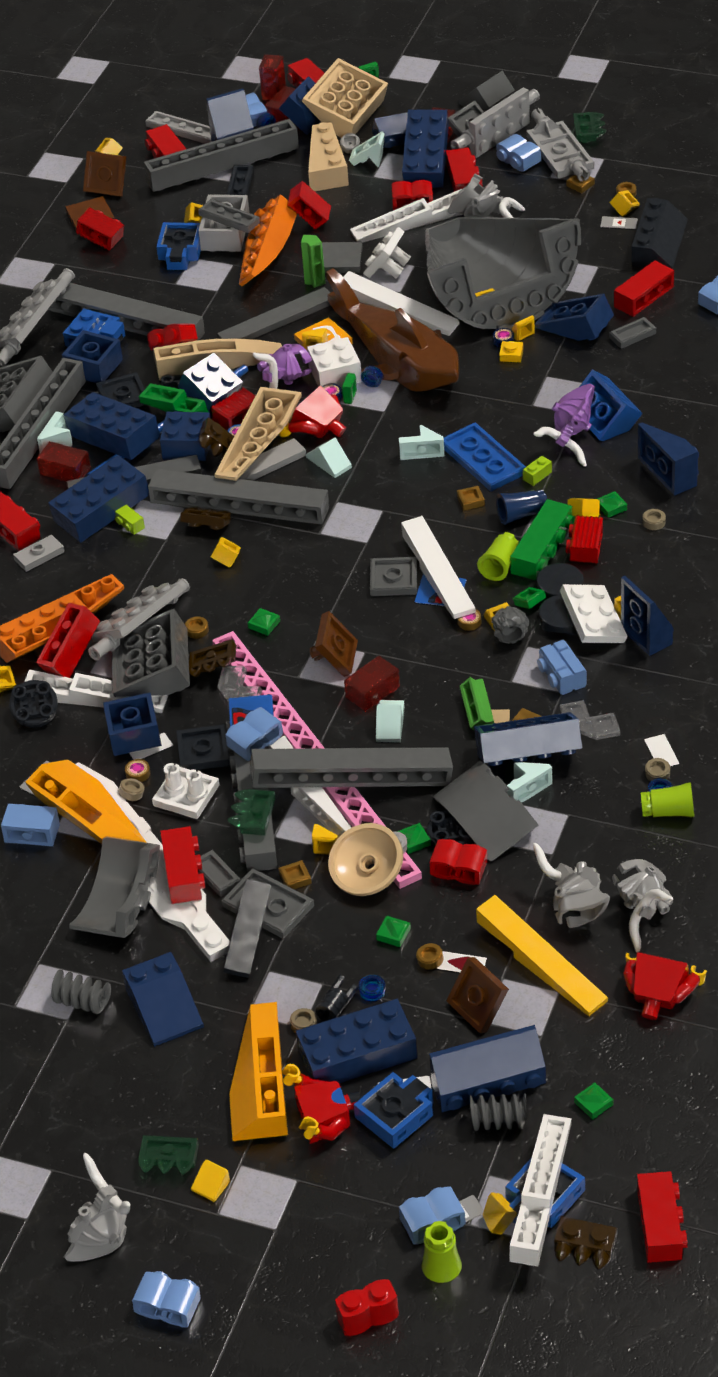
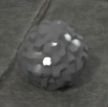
(510, 624)

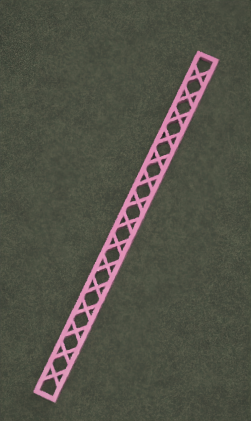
(306, 737)

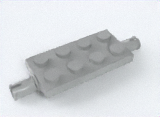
(497, 122)
(559, 147)
(30, 313)
(135, 613)

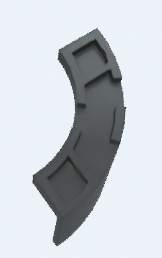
(486, 810)
(119, 887)

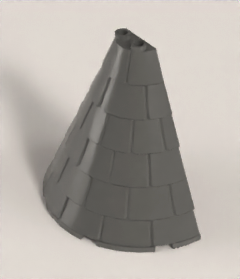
(520, 258)

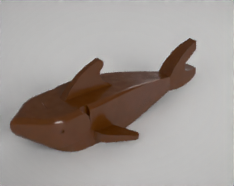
(399, 343)

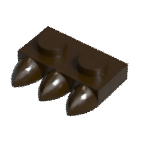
(214, 434)
(195, 517)
(211, 657)
(584, 1239)

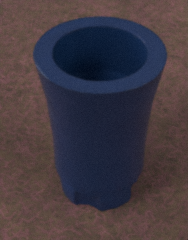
(519, 505)

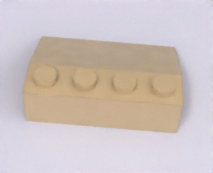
(345, 97)

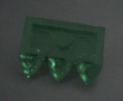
(588, 126)
(253, 811)
(168, 1153)

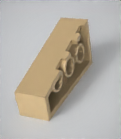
(326, 159)

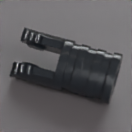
(335, 1000)

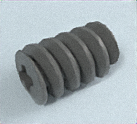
(80, 994)
(498, 1112)

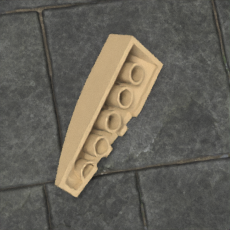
(262, 423)

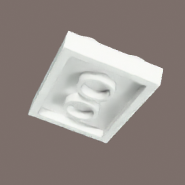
(593, 613)

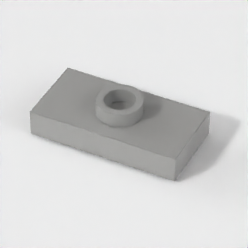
(38, 553)

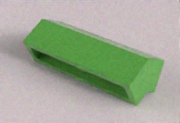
(313, 260)
(476, 702)

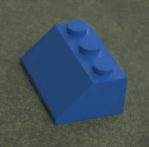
(610, 409)

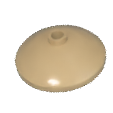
(360, 848)

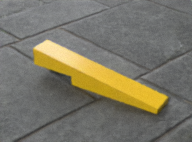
(539, 955)

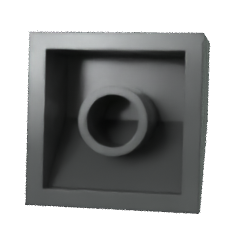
(489, 92)

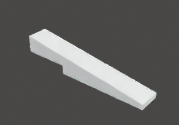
(407, 217)
(382, 297)
(437, 567)
(86, 690)
(316, 800)
(539, 1190)

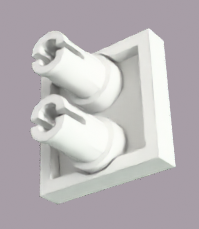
(386, 250)
(185, 791)

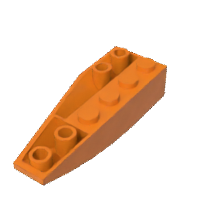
(267, 237)
(35, 628)

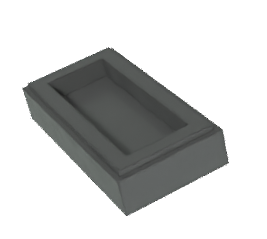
(632, 332)
(218, 874)

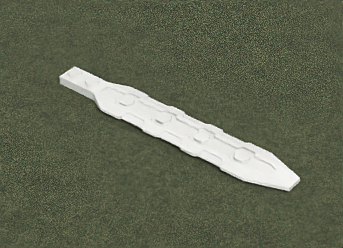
(186, 915)

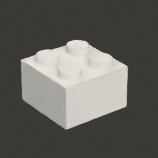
(333, 361)

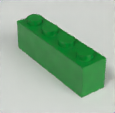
(541, 539)

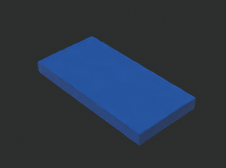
(483, 457)

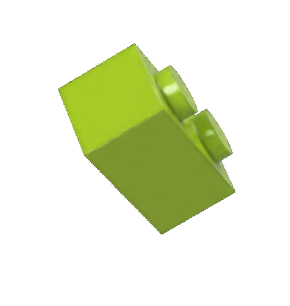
(537, 470)
(129, 519)

